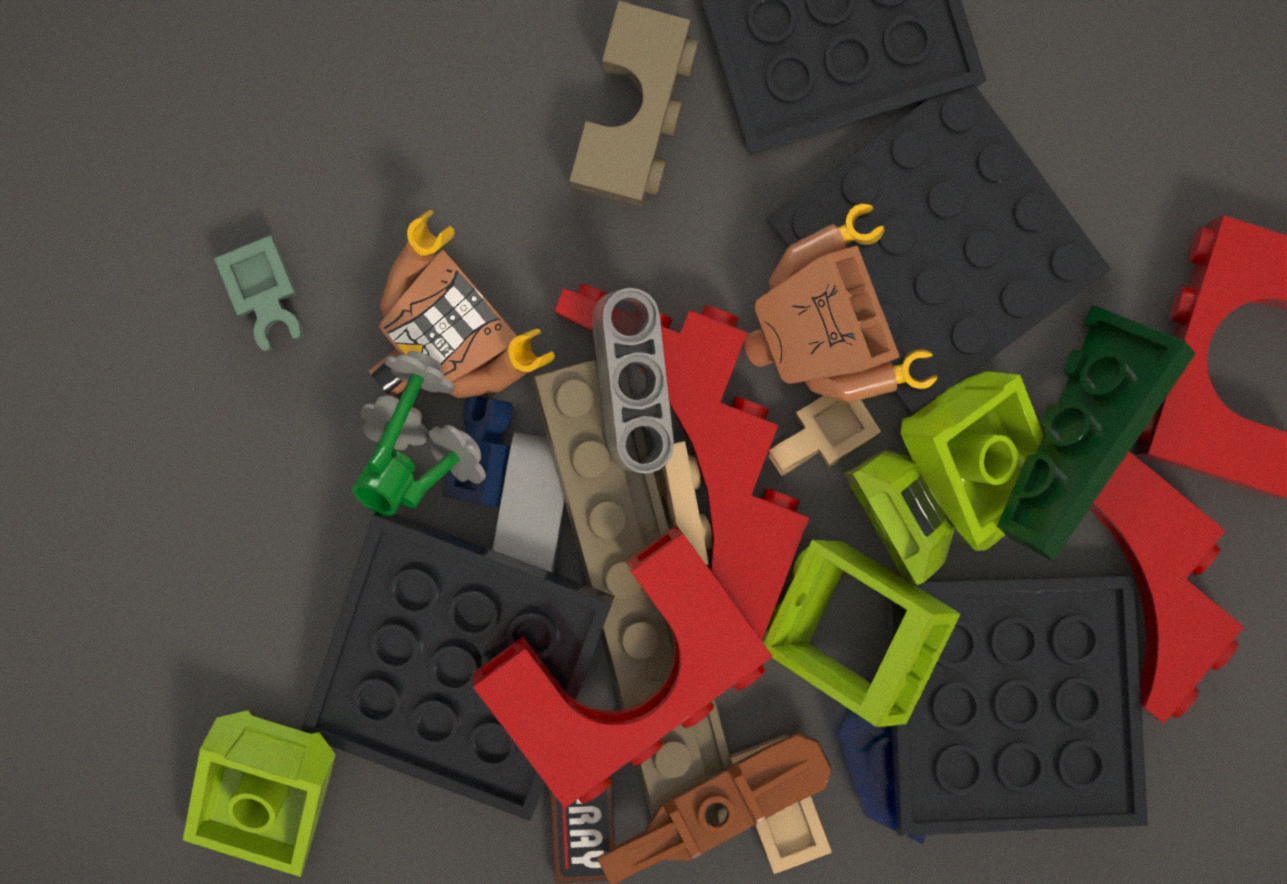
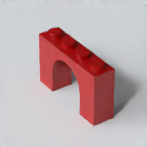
(1193, 426)
(581, 745)

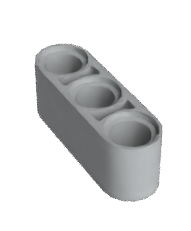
(652, 407)
(530, 504)

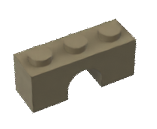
(651, 53)

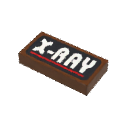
(580, 836)

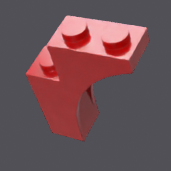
(1163, 544)

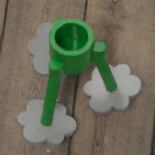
(396, 424)

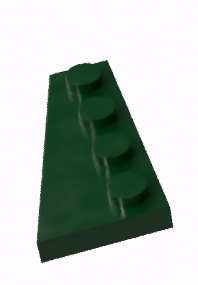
(1102, 411)

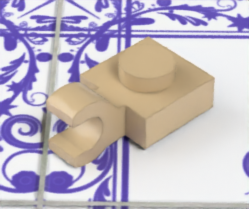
(829, 429)

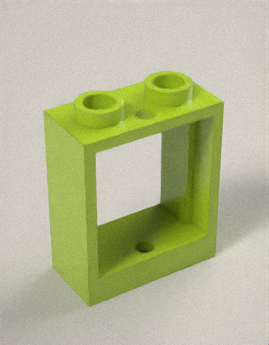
(908, 659)

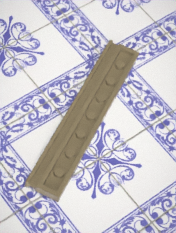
(612, 520)

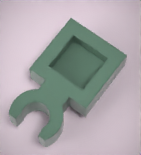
(258, 283)

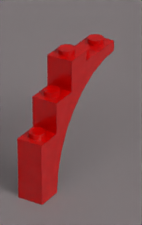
(750, 534)

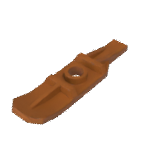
(748, 789)

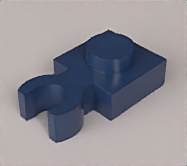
(484, 423)

